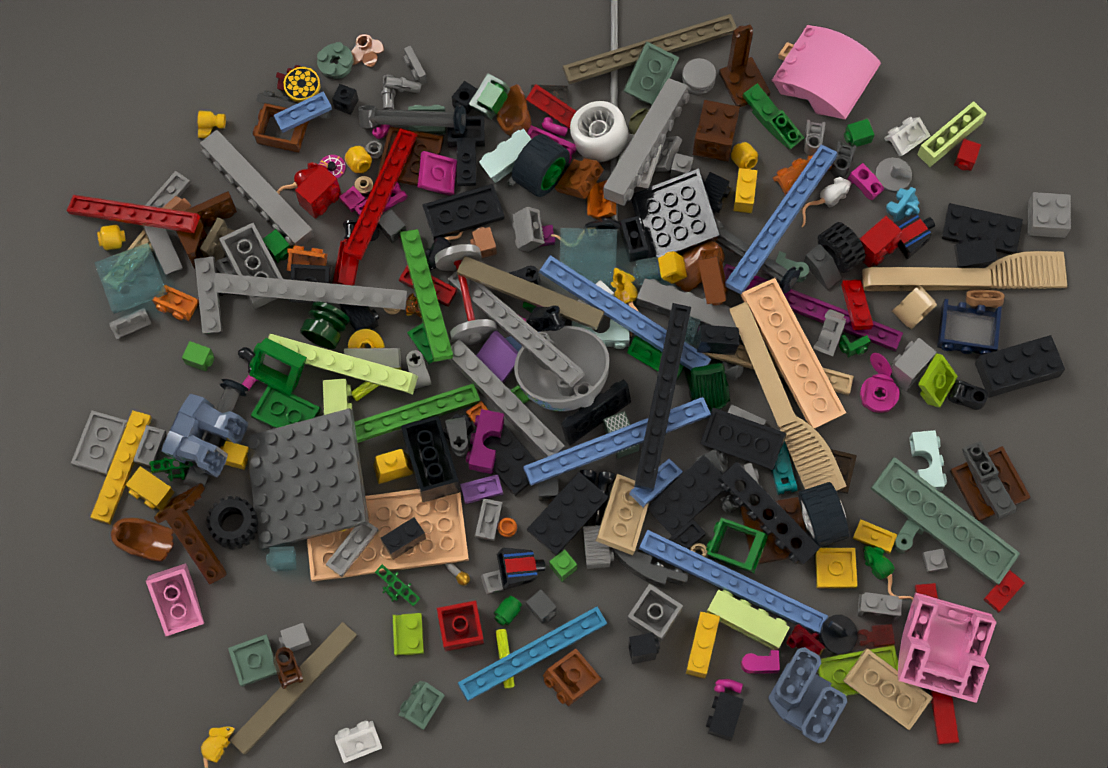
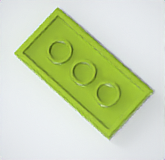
(837, 667)

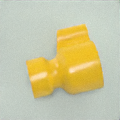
(207, 121)

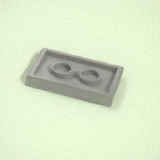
(99, 442)

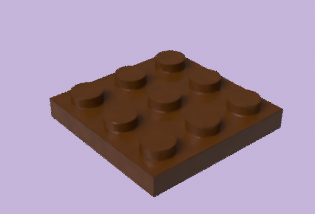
(424, 142)
(1007, 475)
(771, 550)

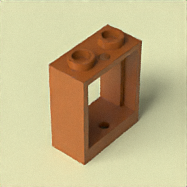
(260, 129)
(713, 276)

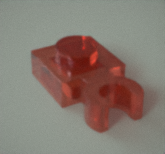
(881, 635)

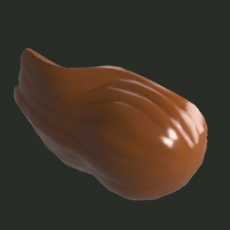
(514, 112)
(692, 266)
(142, 538)

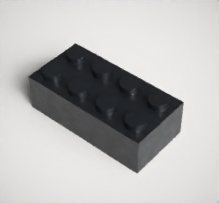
(1019, 366)
(430, 459)

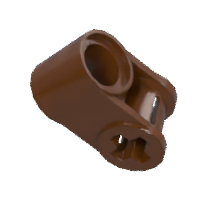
(288, 671)

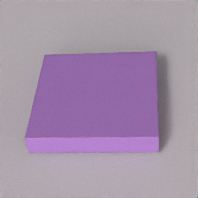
(498, 356)

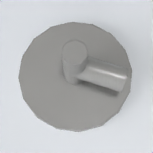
(894, 174)

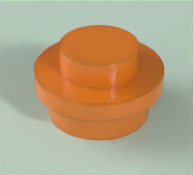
(507, 527)

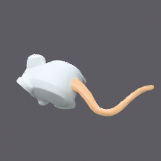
(830, 195)

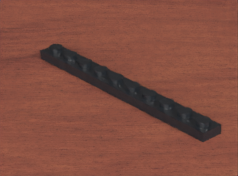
(662, 397)

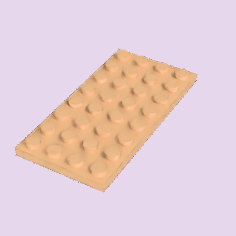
(439, 519)

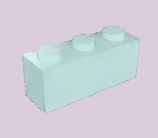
(502, 159)

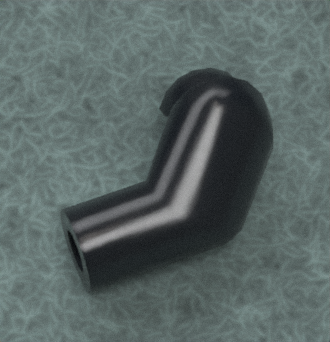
(247, 354)

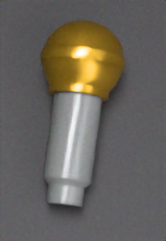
(462, 577)

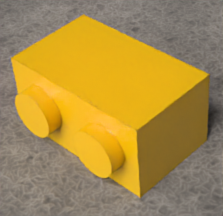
(745, 190)
(149, 488)

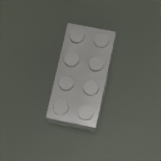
(250, 258)

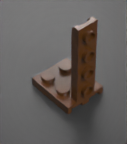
(741, 71)
(175, 514)

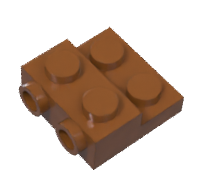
(580, 178)
(571, 677)

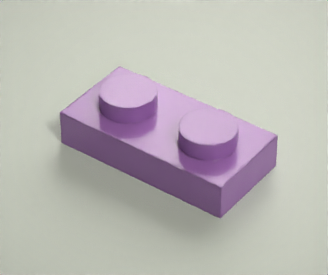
(481, 488)

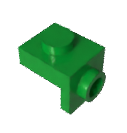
(857, 347)

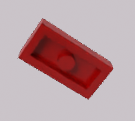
(1002, 593)

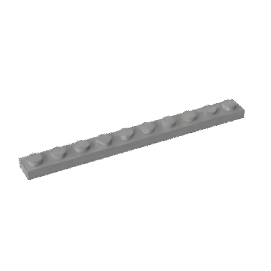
(310, 291)
(521, 331)

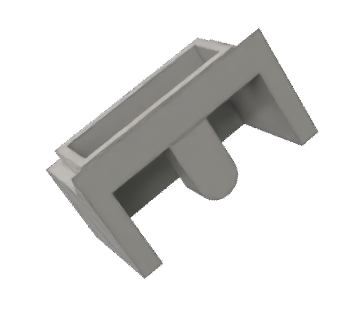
(830, 332)
(879, 605)

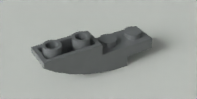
(987, 480)
(656, 574)

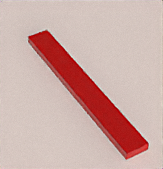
(380, 194)
(133, 213)
(941, 703)

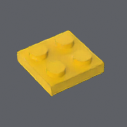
(836, 568)

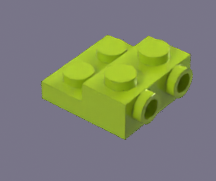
(937, 381)

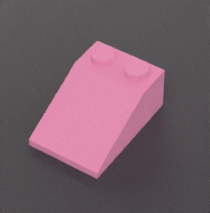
(175, 599)

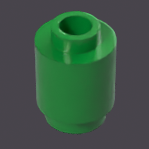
(507, 610)

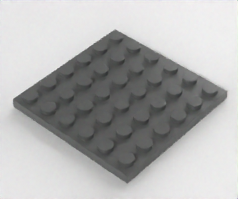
(306, 479)

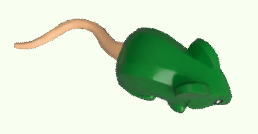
(880, 566)

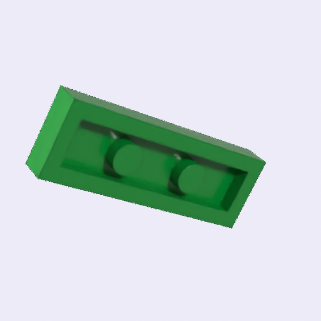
(647, 354)

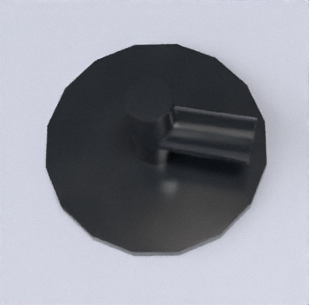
(838, 634)

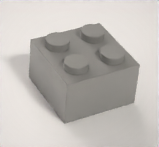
(1049, 215)
(912, 363)
(654, 612)

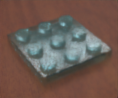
(590, 252)
(130, 278)

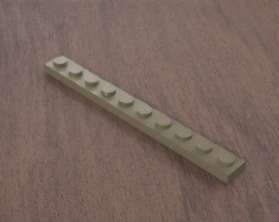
(629, 54)

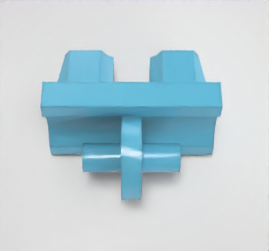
(907, 204)

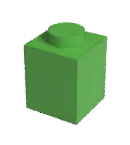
(198, 356)
(563, 565)

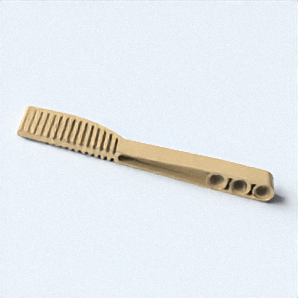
(1013, 271)
(806, 446)

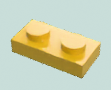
(874, 536)

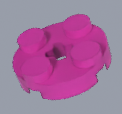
(870, 399)

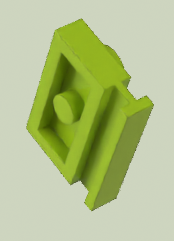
(408, 634)

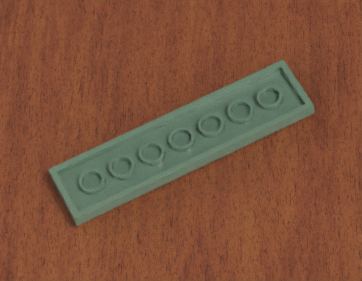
(945, 521)

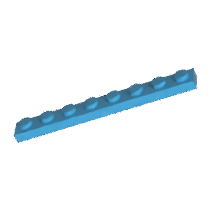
(532, 653)

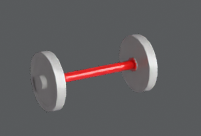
(473, 330)

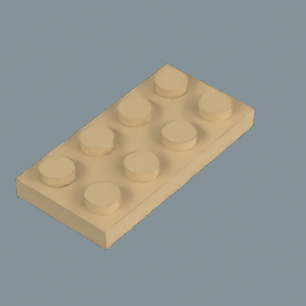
(622, 517)
(880, 686)

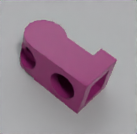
(866, 181)
(761, 664)

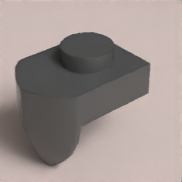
(732, 371)

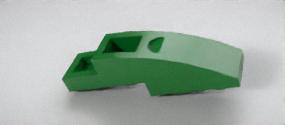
(771, 118)

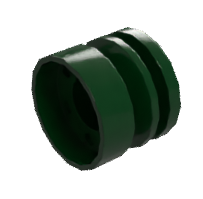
(324, 325)

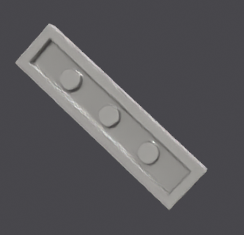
(208, 299)

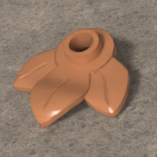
(368, 52)

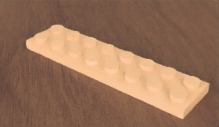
(793, 354)

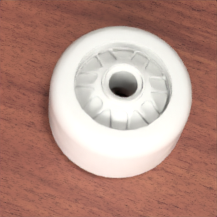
(599, 131)

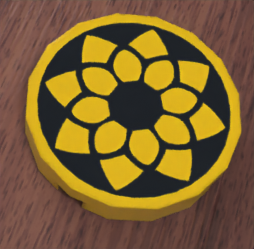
(301, 84)

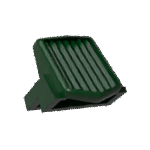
(710, 384)

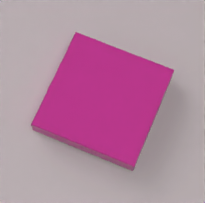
(437, 173)

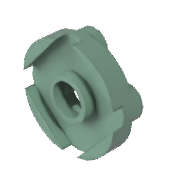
(332, 51)

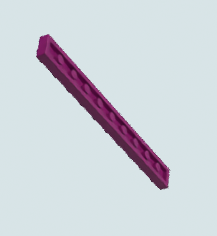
(816, 310)

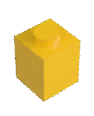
(672, 267)
(237, 455)

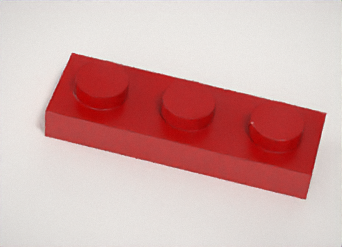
(551, 105)
(444, 291)
(857, 305)

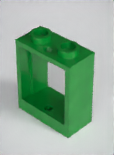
(271, 376)
(755, 551)

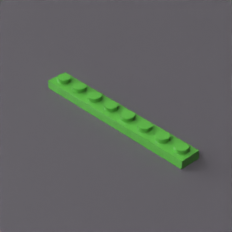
(426, 295)
(420, 410)

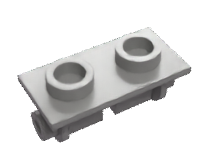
(130, 323)

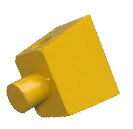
(392, 466)

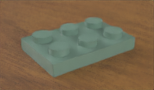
(650, 73)

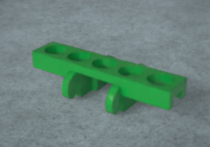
(168, 470)
(390, 583)

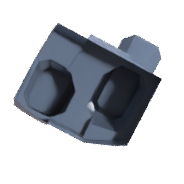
(186, 434)
(806, 698)

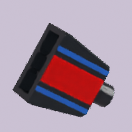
(914, 234)
(518, 567)

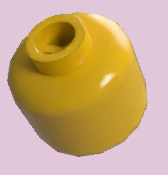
(744, 155)
(358, 159)
(111, 237)

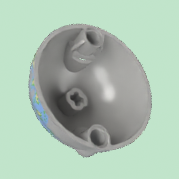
(548, 389)

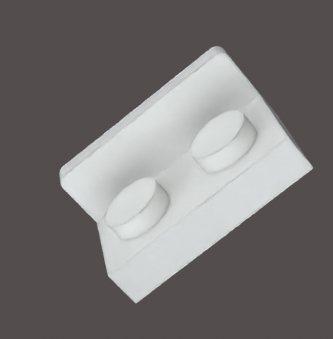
(907, 135)
(357, 741)

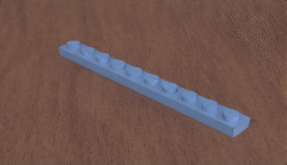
(781, 219)
(617, 310)
(611, 443)
(732, 582)

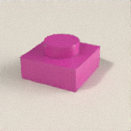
(352, 198)

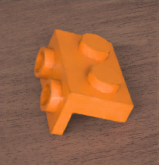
(788, 176)
(597, 205)
(298, 255)
(177, 303)

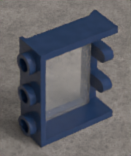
(968, 329)

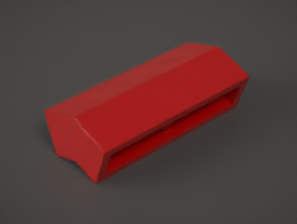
(345, 268)

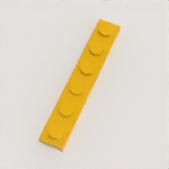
(120, 468)

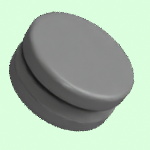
(699, 76)

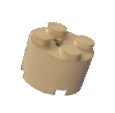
(914, 306)

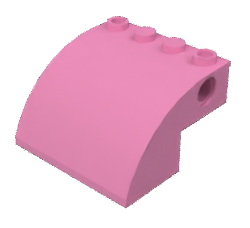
(826, 71)
(945, 647)

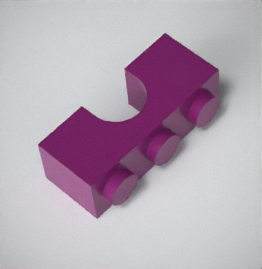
(488, 424)

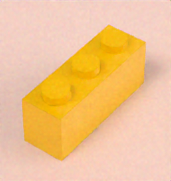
(702, 645)

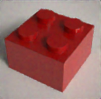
(318, 192)
(880, 241)
(460, 626)

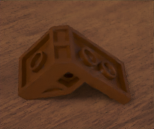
(716, 130)
(216, 207)

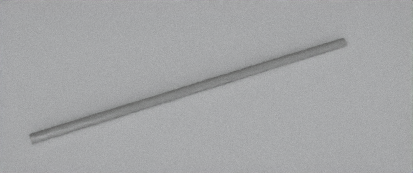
(614, 76)

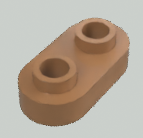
(988, 298)

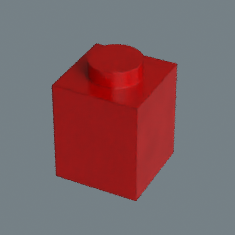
(967, 155)

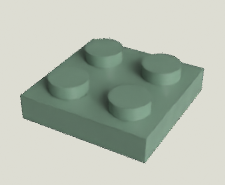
(253, 660)

